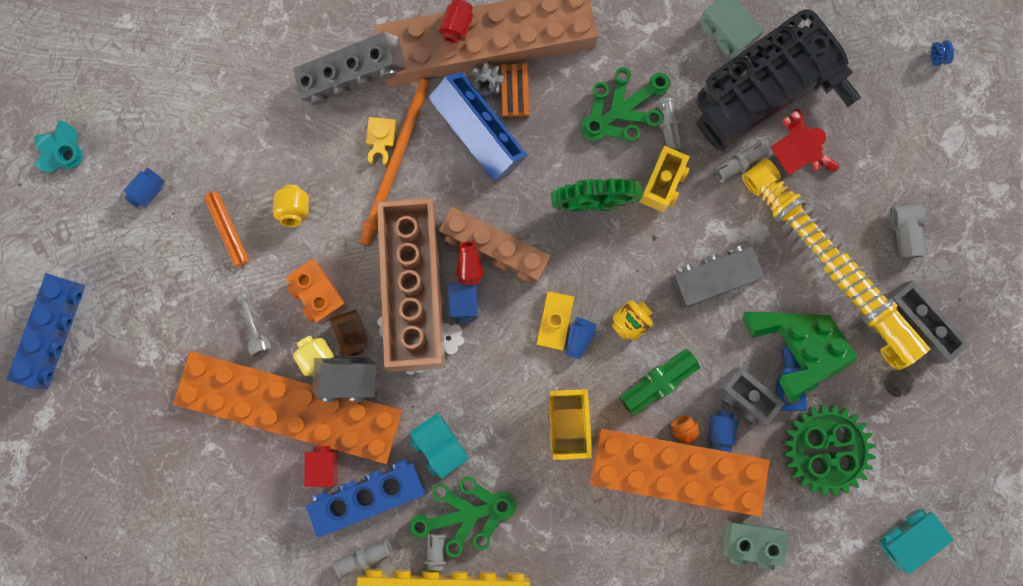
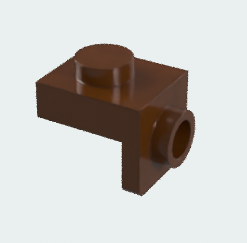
(349, 333)

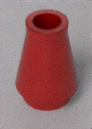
(469, 265)

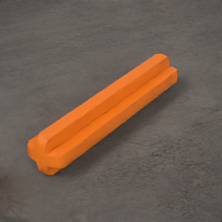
(226, 229)

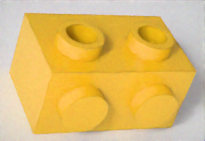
(664, 178)

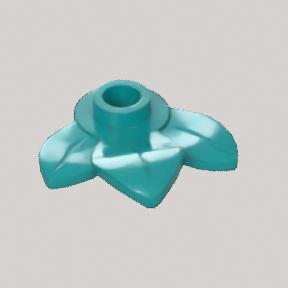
(57, 147)

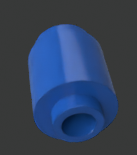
(143, 188)
(723, 431)

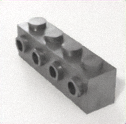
(350, 68)

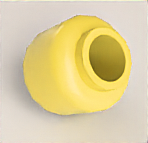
(308, 350)

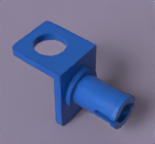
(790, 366)

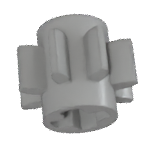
(486, 79)

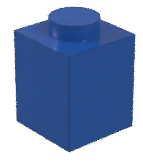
(463, 302)

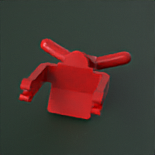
(802, 146)

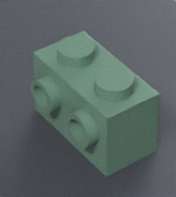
(730, 26)
(756, 544)

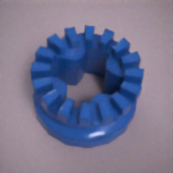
(942, 53)

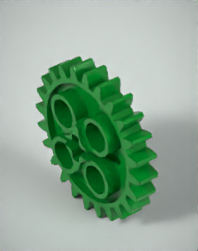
(596, 195)
(831, 475)

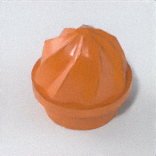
(685, 429)

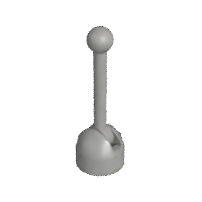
(258, 344)

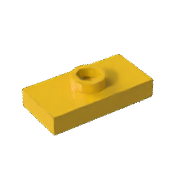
(555, 320)

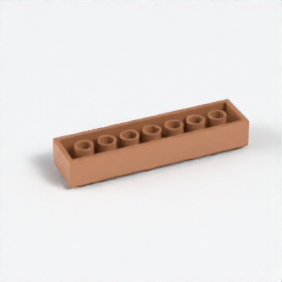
(497, 34)

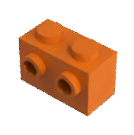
(316, 292)

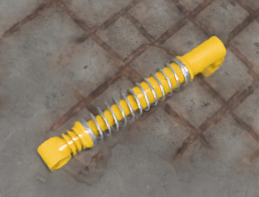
(878, 312)

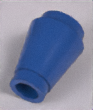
(579, 337)

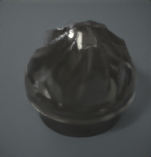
(898, 382)

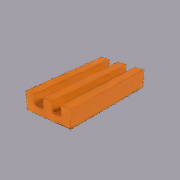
(514, 68)

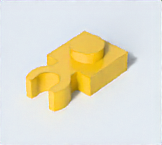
(381, 136)

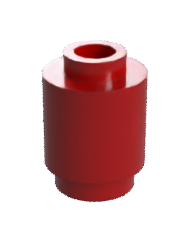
(456, 21)

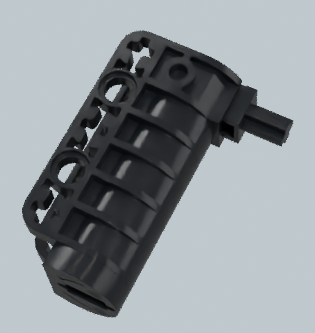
(779, 79)

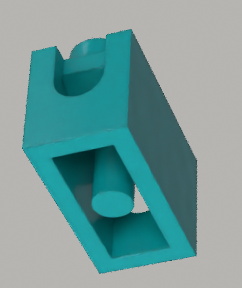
(915, 540)

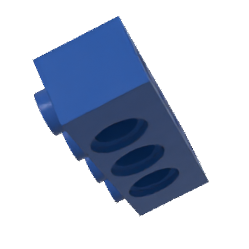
(327, 521)

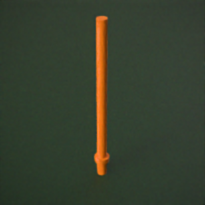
(370, 226)

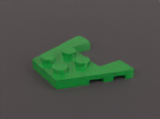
(813, 341)

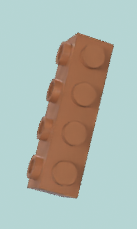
(495, 245)

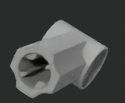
(908, 223)

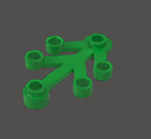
(622, 109)
(468, 515)

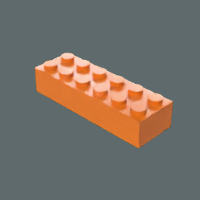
(679, 472)

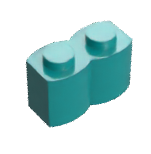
(439, 446)

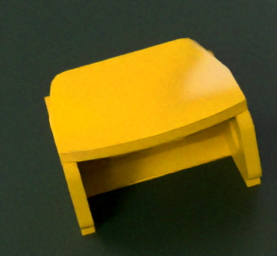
(570, 424)

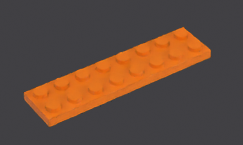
(286, 407)

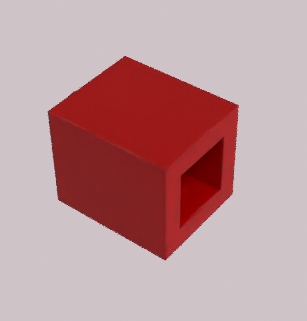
(321, 467)

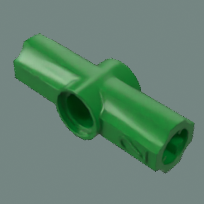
(659, 382)

